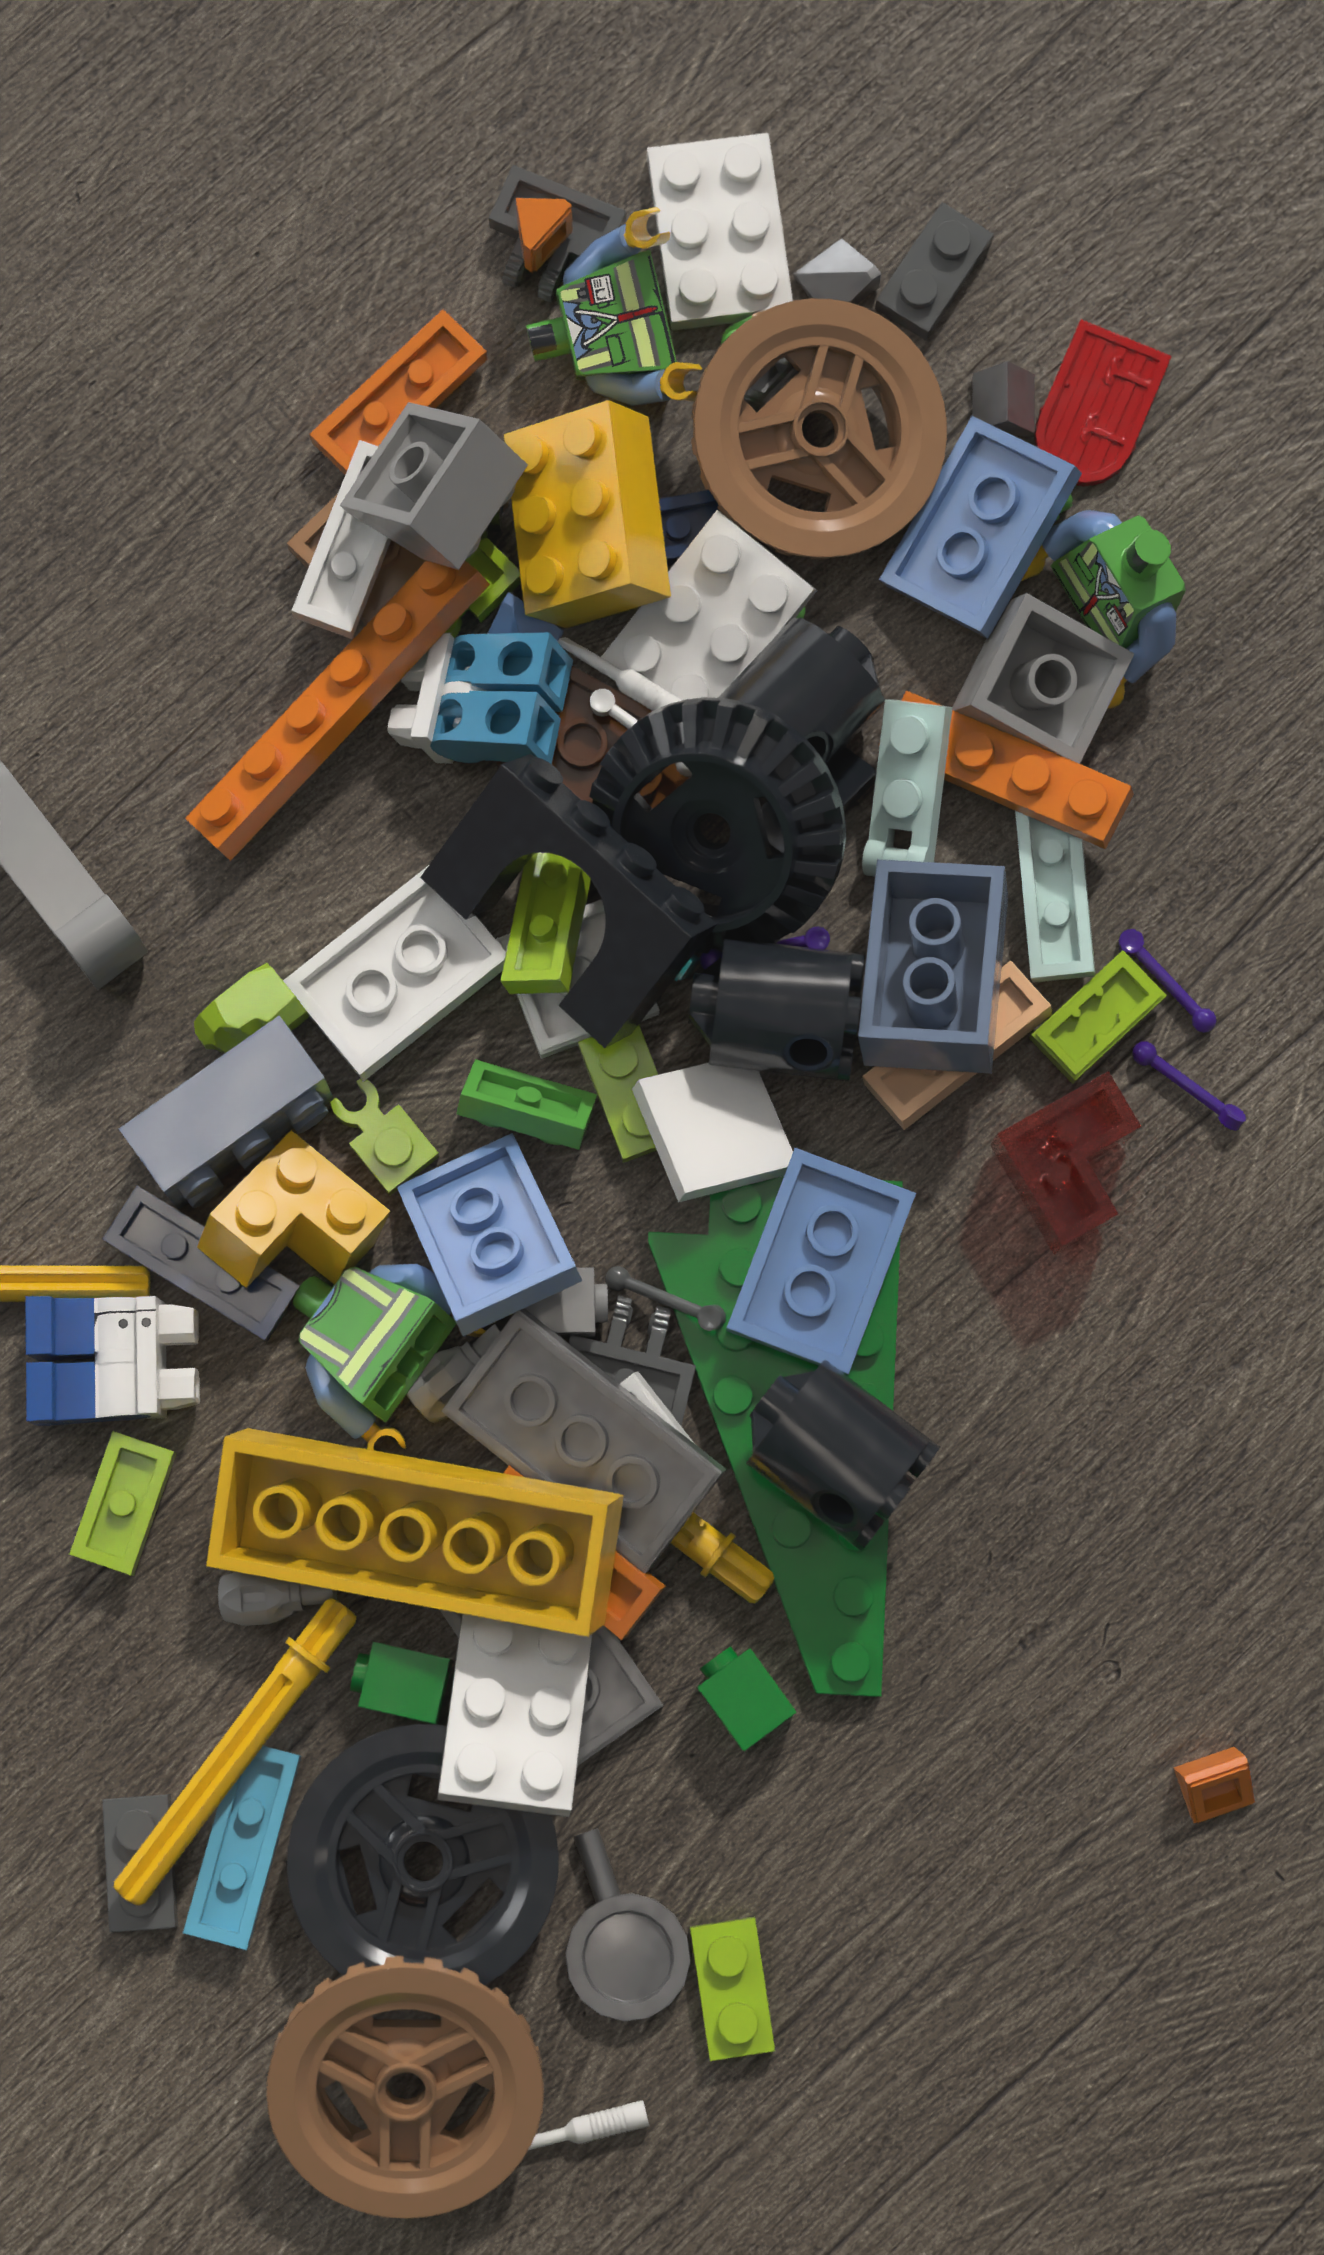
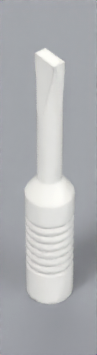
(628, 681)
(596, 2125)

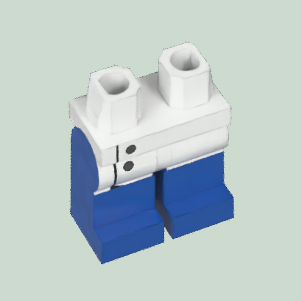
(129, 1353)

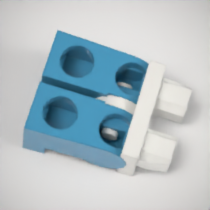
(485, 698)

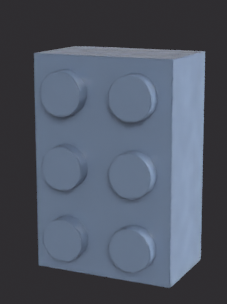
(933, 966)
(229, 1114)

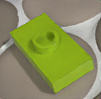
(1097, 1017)

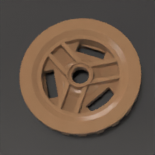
(836, 354)
(405, 2156)

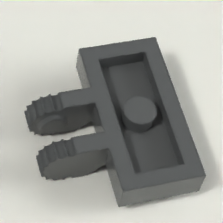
(589, 219)
(666, 1377)

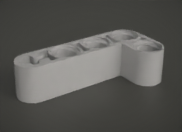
(62, 889)

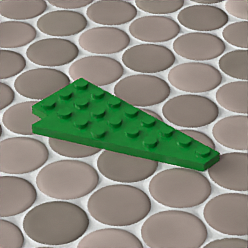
(823, 1581)

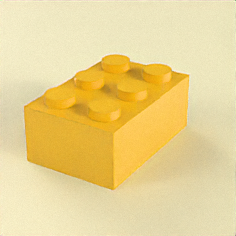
(588, 515)

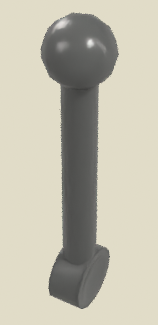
(709, 1316)

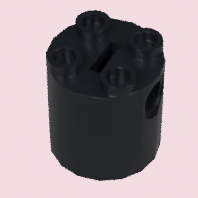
(814, 683)
(779, 1008)
(836, 1450)

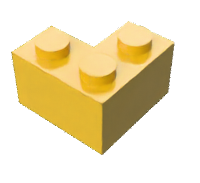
(297, 1203)

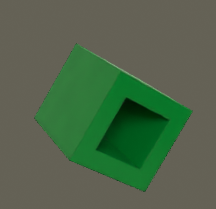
(401, 1682)
(744, 1696)

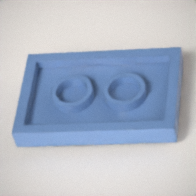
(980, 526)
(488, 1234)
(821, 1261)

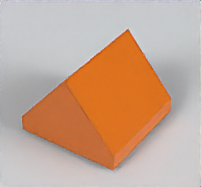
(542, 228)
(1215, 1784)

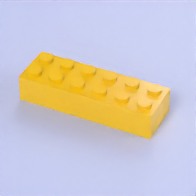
(415, 1531)

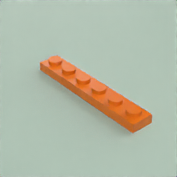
(335, 704)

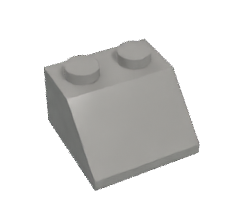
(435, 484)
(1043, 678)

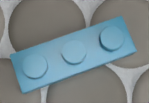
(242, 1850)

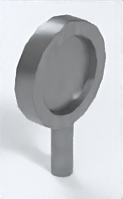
(627, 1948)

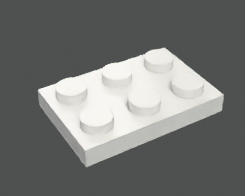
(723, 230)
(721, 614)
(395, 975)
(515, 1717)

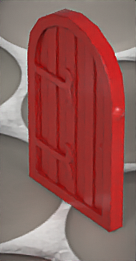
(1099, 401)

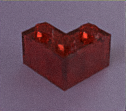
(1051, 1157)

